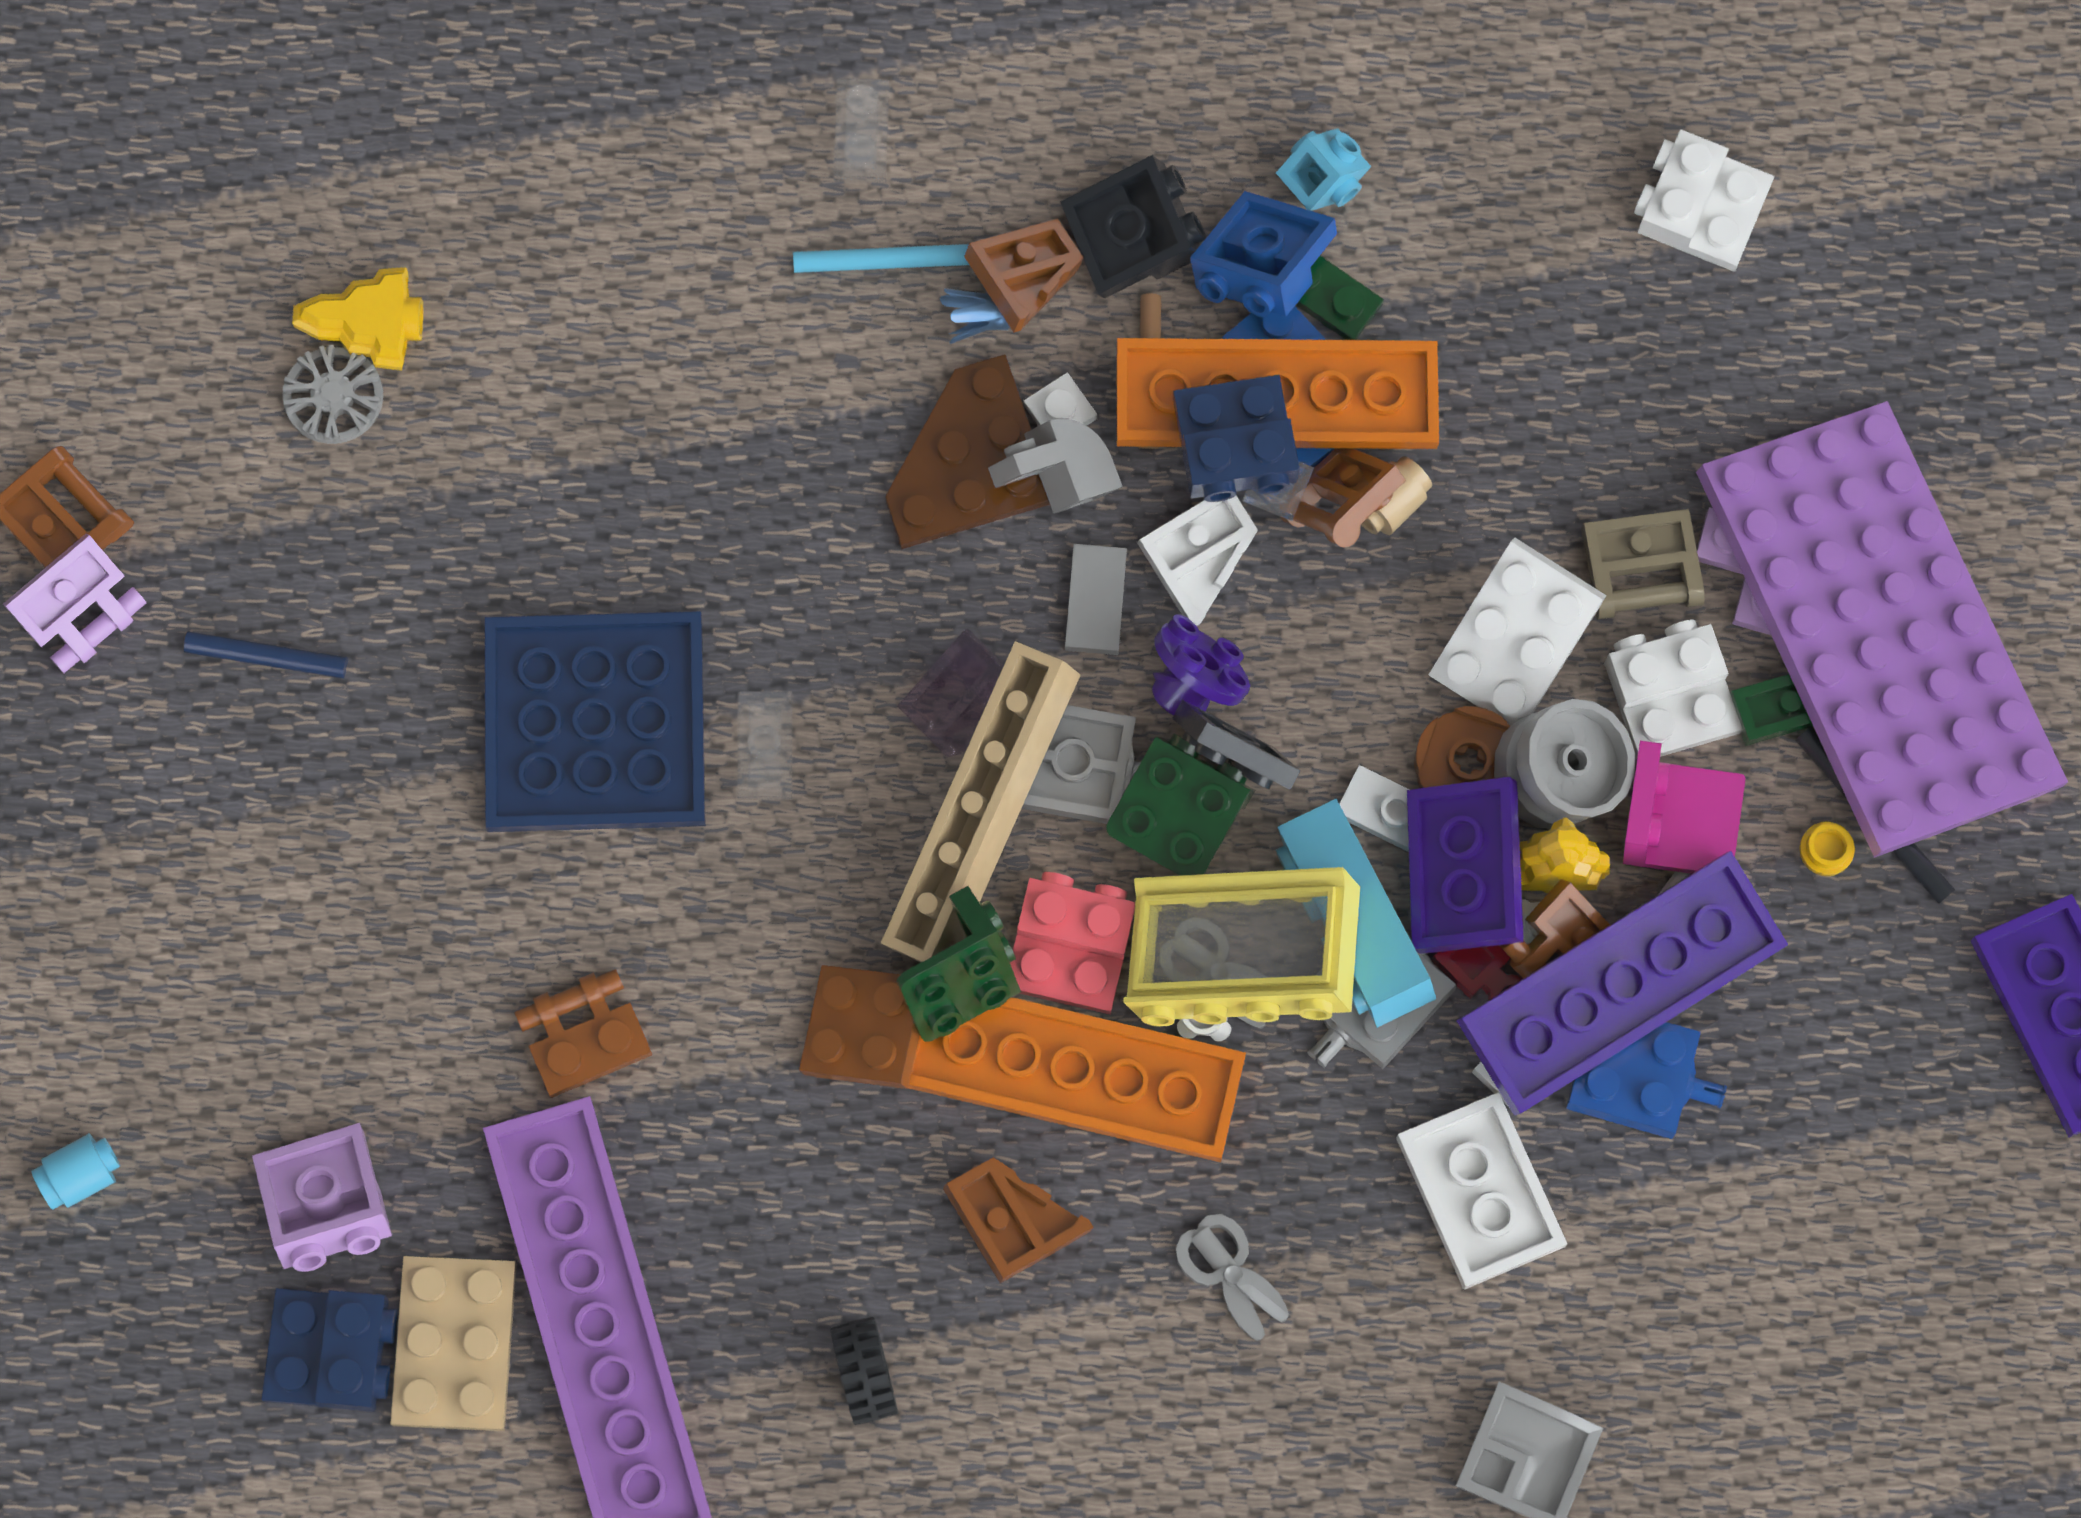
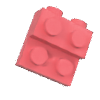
(1072, 942)

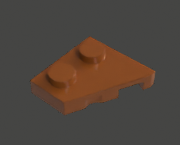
(1024, 268)
(1011, 1219)

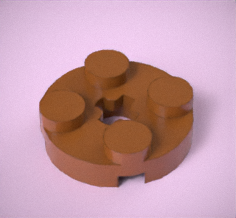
(1454, 734)

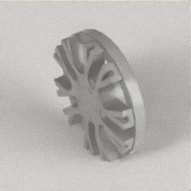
(332, 395)

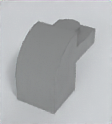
(1068, 459)

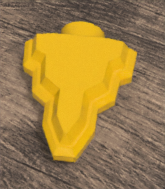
(367, 318)
(1562, 855)

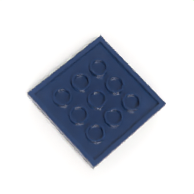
(594, 722)

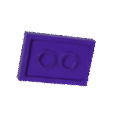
(1465, 865)

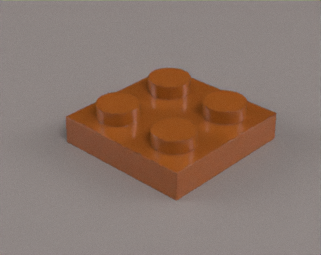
(860, 1029)

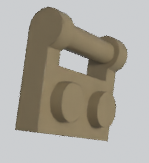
(1643, 546)

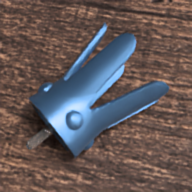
(974, 308)

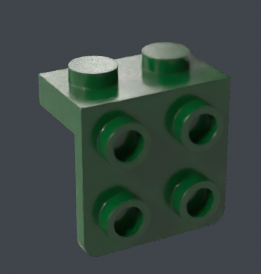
(1179, 807)
(964, 977)

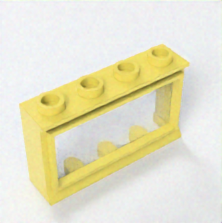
(1243, 946)

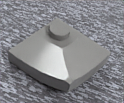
(1529, 1455)

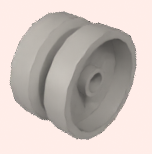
(1567, 762)

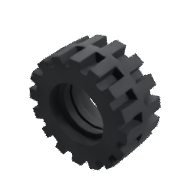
(864, 1370)

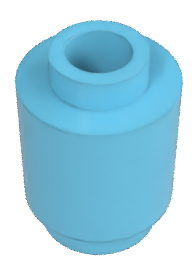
(76, 1171)

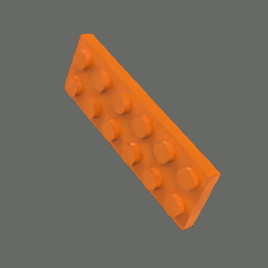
(1332, 389)
(1087, 1076)

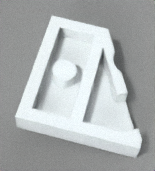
(1199, 553)

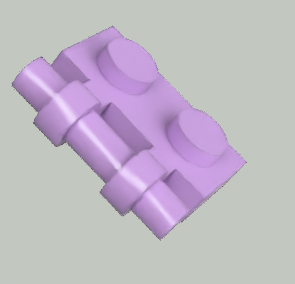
(65, 591)

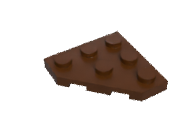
(946, 473)

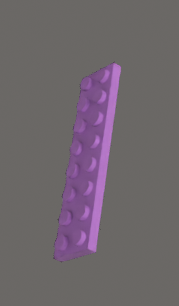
(595, 1315)

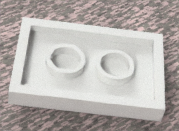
(1517, 633)
(1481, 1190)

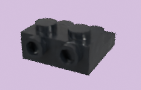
(1133, 225)

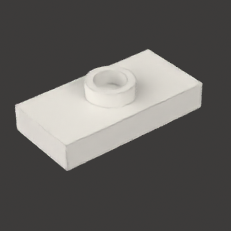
(1377, 806)

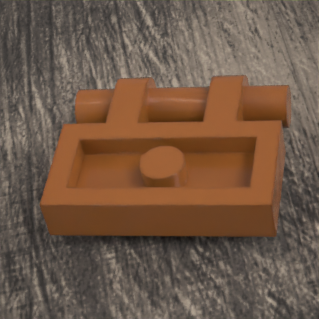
(1561, 922)
(590, 1048)

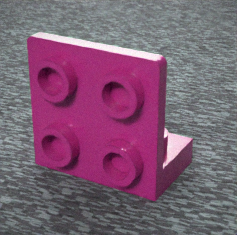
(1681, 814)

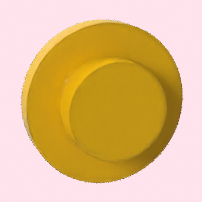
(1827, 848)

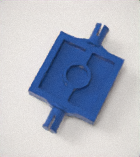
(1646, 1083)

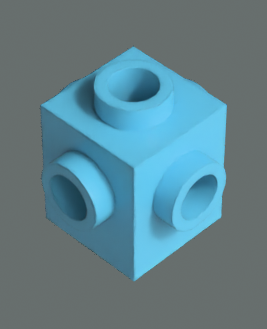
(1324, 169)

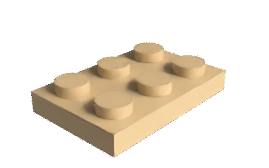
(453, 1343)

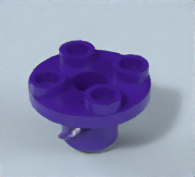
(1197, 668)

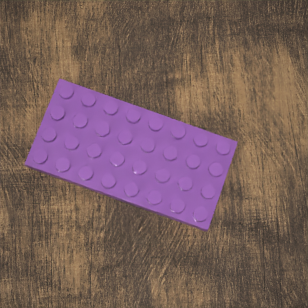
(1881, 628)

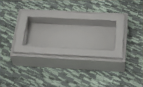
(1095, 599)

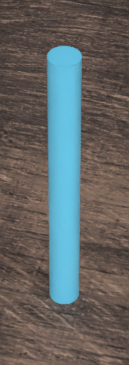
(880, 258)

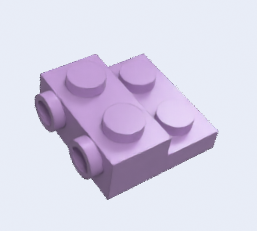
(322, 1198)

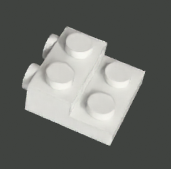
(1702, 200)
(1673, 688)

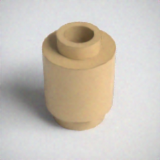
(1404, 499)

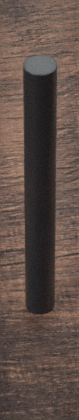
(1910, 855)

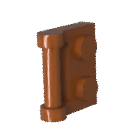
(1354, 482)
(42, 521)

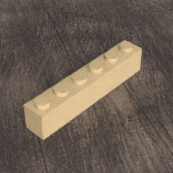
(982, 800)

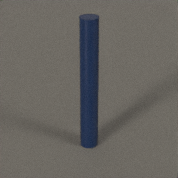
(265, 654)

